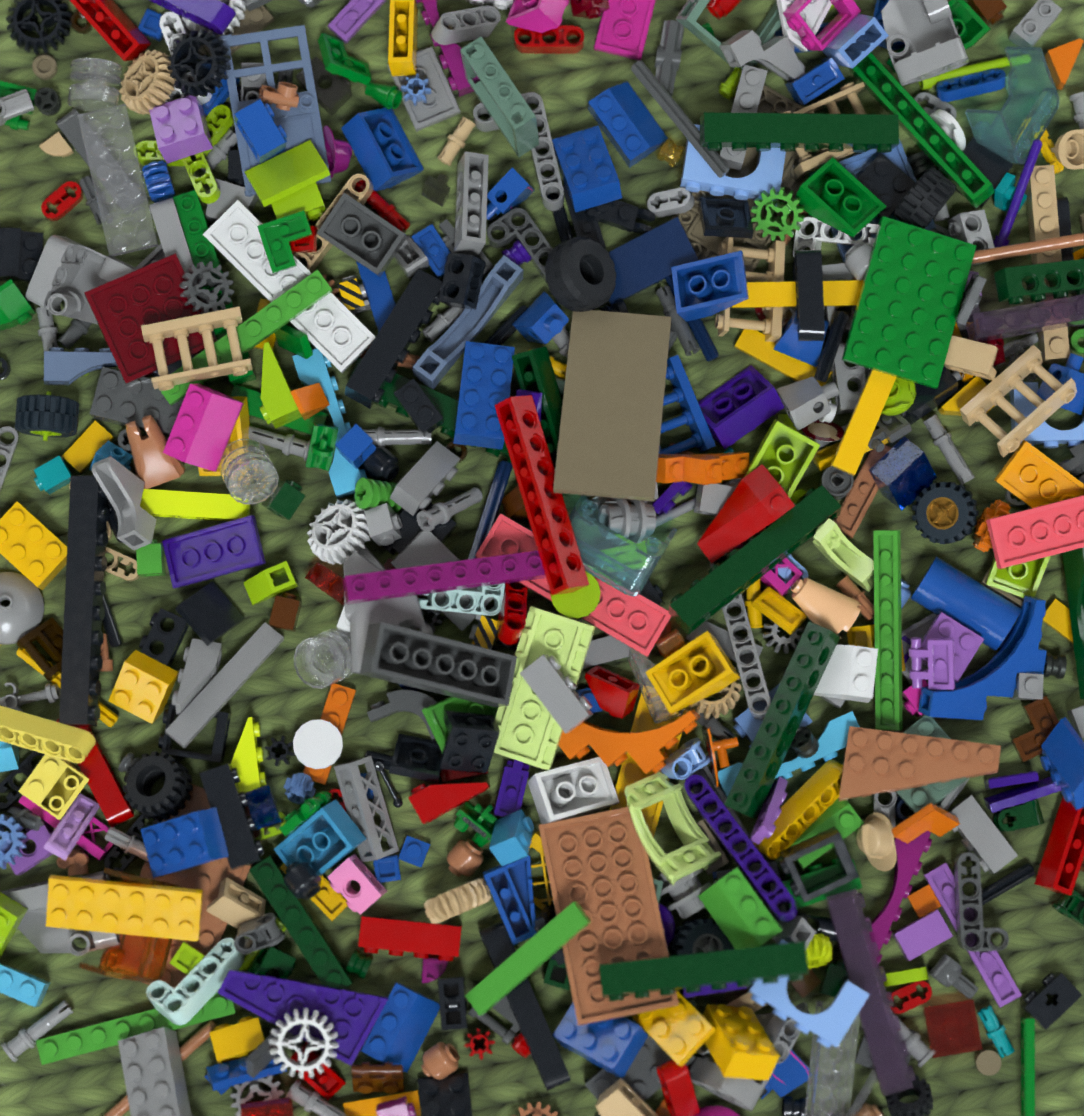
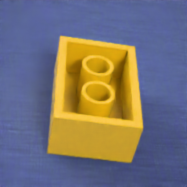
(31, 546)
(740, 1043)

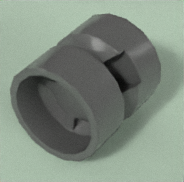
(836, 482)

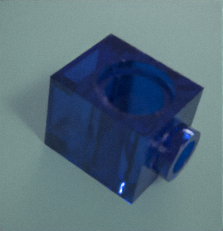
(263, 807)

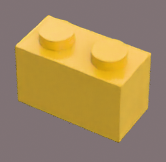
(236, 1040)

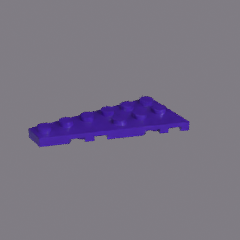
(273, 997)

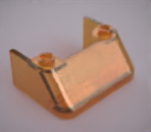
(138, 956)

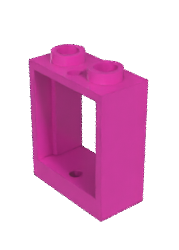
(847, 12)

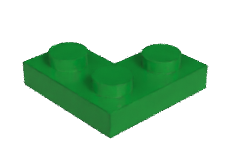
(338, 62)
(277, 238)

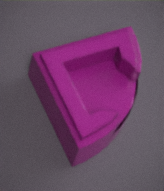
(433, 969)

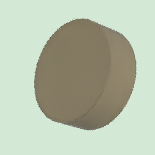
(45, 67)
(988, 1062)

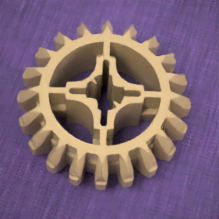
(147, 82)
(729, 697)
(457, 901)

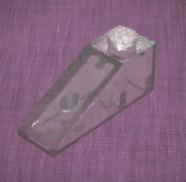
(657, 709)

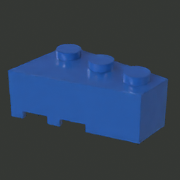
(513, 897)

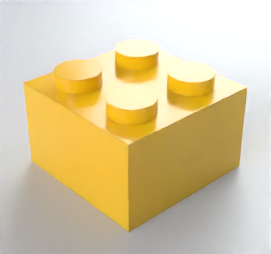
(143, 686)

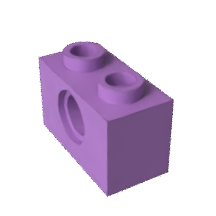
(40, 854)

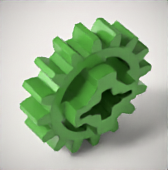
(782, 222)

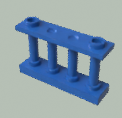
(691, 415)

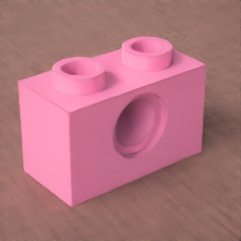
(370, 887)

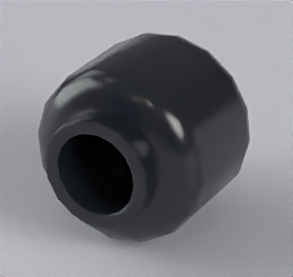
(382, 465)
(302, 880)

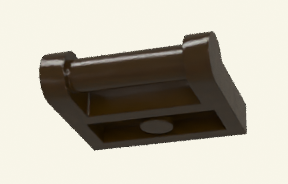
(51, 639)

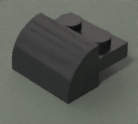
(19, 253)

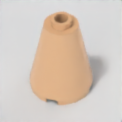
(825, 605)

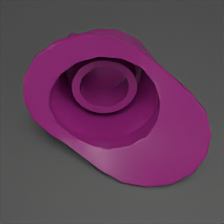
(337, 152)

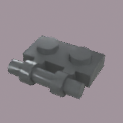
(888, 428)

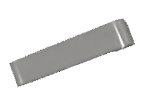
(541, 162)

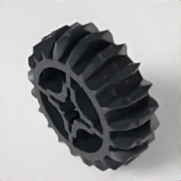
(28, 23)
(190, 54)

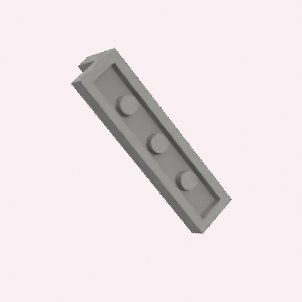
(362, 811)

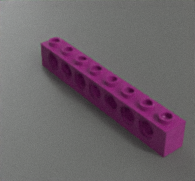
(443, 577)

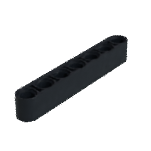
(527, 1012)

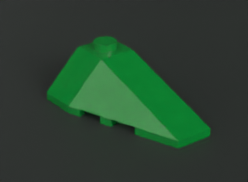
(967, 23)
(13, 306)

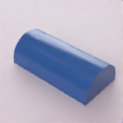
(967, 602)

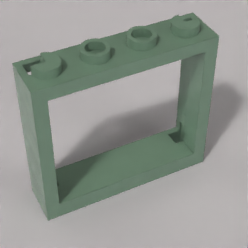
(694, 8)
(500, 97)

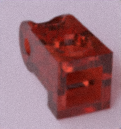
(327, 582)

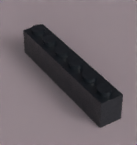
(394, 339)

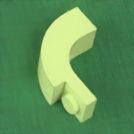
(844, 554)

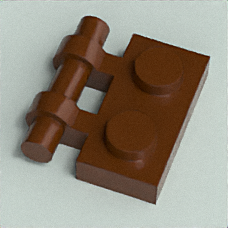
(377, 1078)

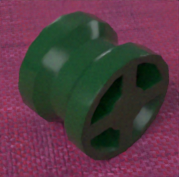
(359, 964)

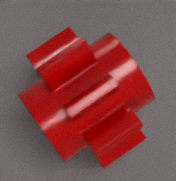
(480, 1051)

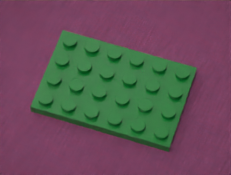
(909, 302)

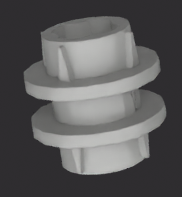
(629, 518)
(685, 893)

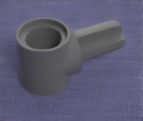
(949, 973)

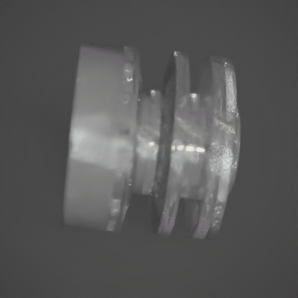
(94, 84)
(248, 471)
(324, 658)

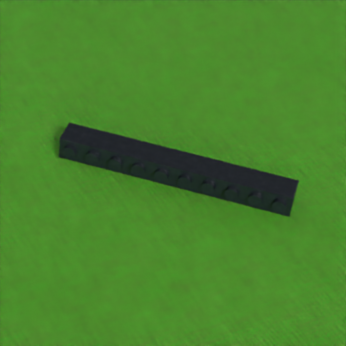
(84, 603)

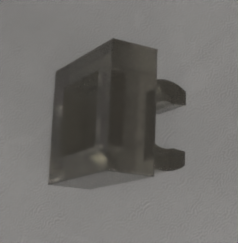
(436, 190)

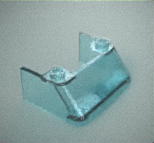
(1026, 111)
(613, 556)

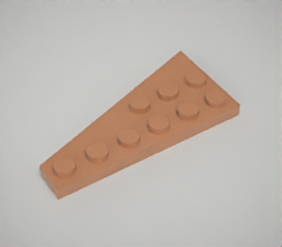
(900, 761)

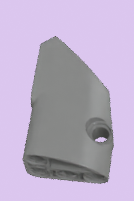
(928, 37)
(397, 611)
(54, 939)
(742, 1091)

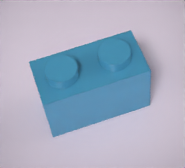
(511, 837)

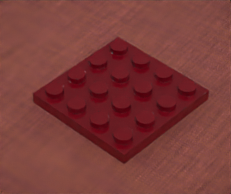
(138, 300)

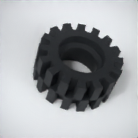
(917, 1108)

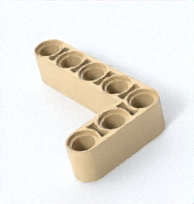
(314, 258)

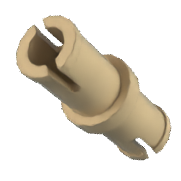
(456, 141)

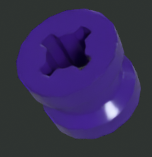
(517, 254)

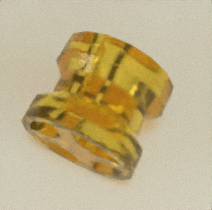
(671, 152)

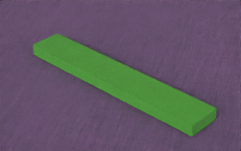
(528, 958)

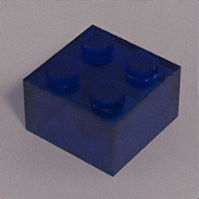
(903, 473)

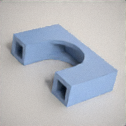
(699, 176)
(1044, 433)
(827, 1025)

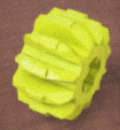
(819, 951)

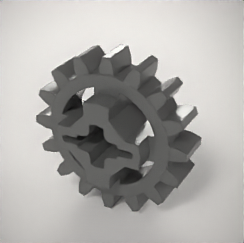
(209, 278)

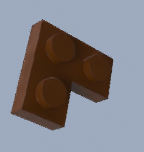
(1043, 722)

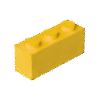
(403, 37)

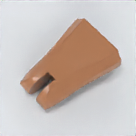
(147, 451)

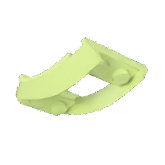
(695, 852)

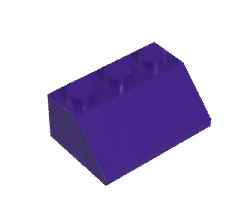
(739, 406)

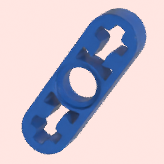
(971, 85)

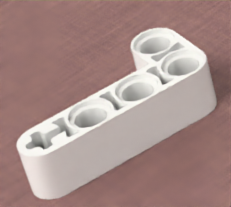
(166, 25)
(821, 234)

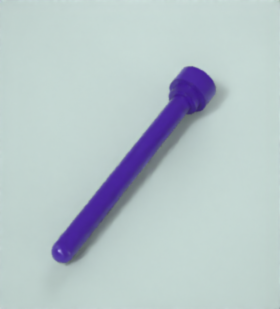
(1002, 239)

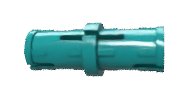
(995, 1031)

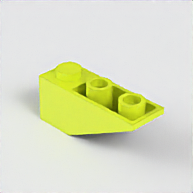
(248, 758)

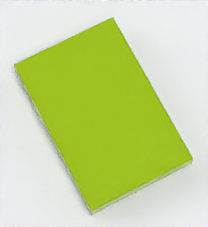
(287, 173)

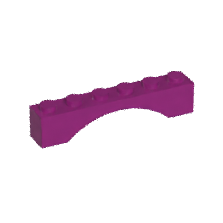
(451, 53)
(905, 867)

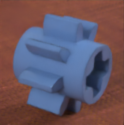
(420, 96)
(299, 788)

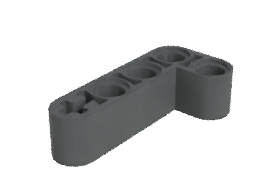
(521, 233)
(975, 902)

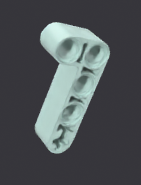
(476, 603)
(220, 960)

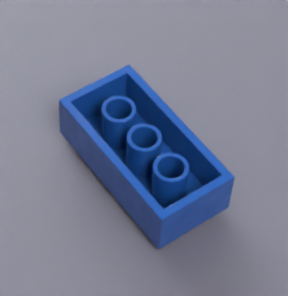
(483, 384)

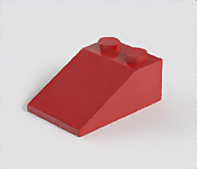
(439, 799)

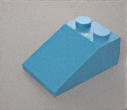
(322, 839)

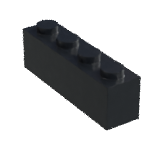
(236, 825)

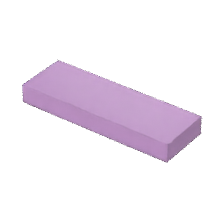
(72, 826)

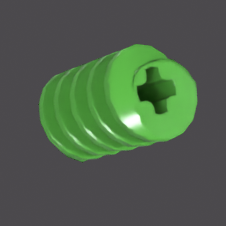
(373, 493)

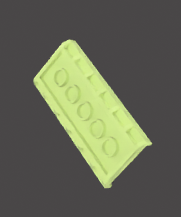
(526, 725)

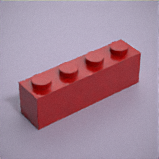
(114, 27)
(1063, 851)
(410, 936)

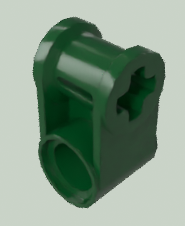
(1022, 816)
(1074, 909)

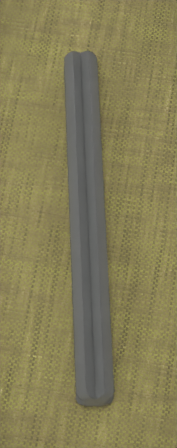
(678, 117)

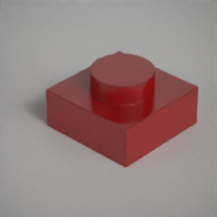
(306, 244)

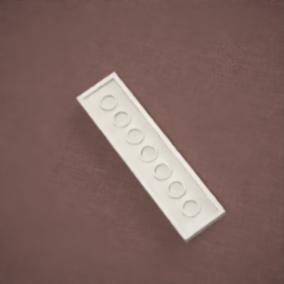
(326, 323)

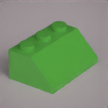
(838, 815)
(740, 911)

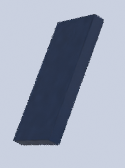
(650, 259)

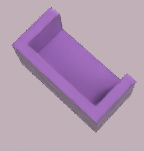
(922, 935)

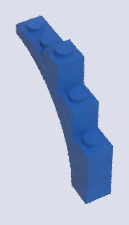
(997, 677)

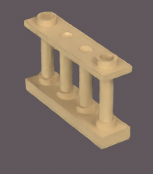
(807, 161)
(776, 261)
(180, 330)
(1011, 379)

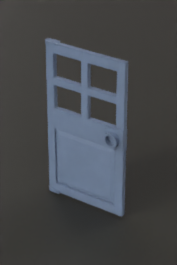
(298, 123)

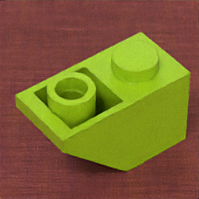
(270, 583)

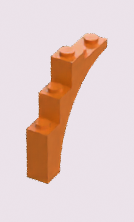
(701, 468)
(612, 745)

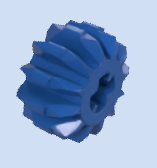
(158, 181)

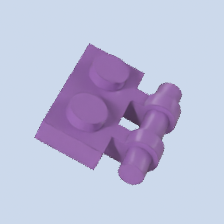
(940, 663)

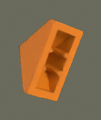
(1061, 61)
(310, 400)

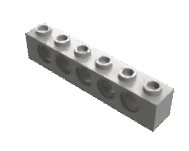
(841, 373)

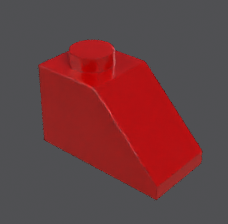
(612, 691)
(325, 1083)

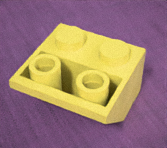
(54, 785)

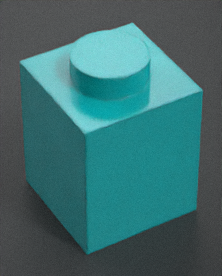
(53, 475)

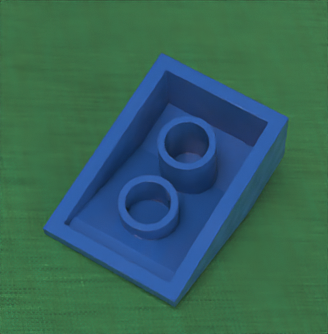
(709, 285)

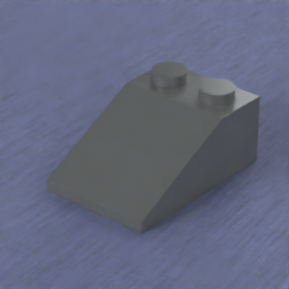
(362, 234)

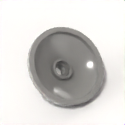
(25, 607)

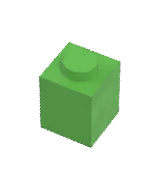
(151, 560)

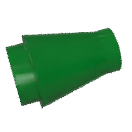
(386, 95)

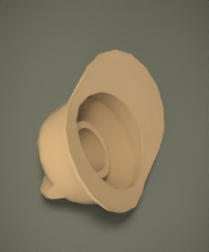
(1070, 149)
(877, 841)

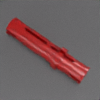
(383, 208)

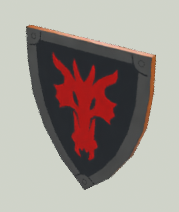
(719, 746)

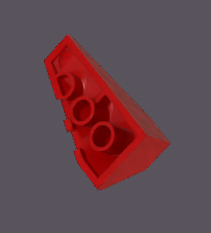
(748, 510)

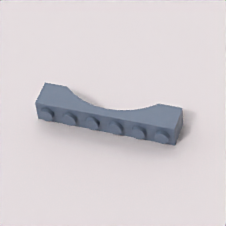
(450, 346)
(66, 367)

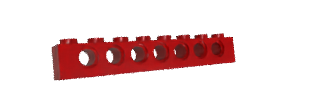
(544, 508)

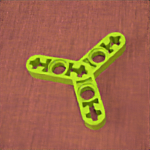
(201, 162)

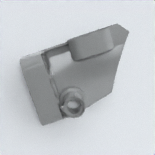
(68, 271)

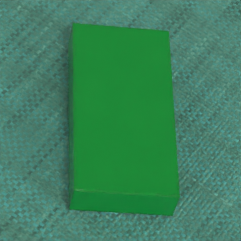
(294, 341)

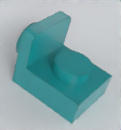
(1005, 192)

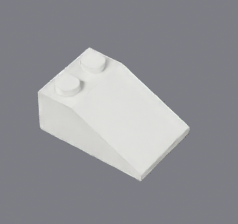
(849, 674)
(572, 790)

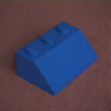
(627, 123)
(382, 148)
(1065, 761)
(401, 1027)

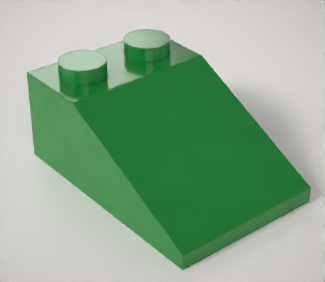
(839, 199)

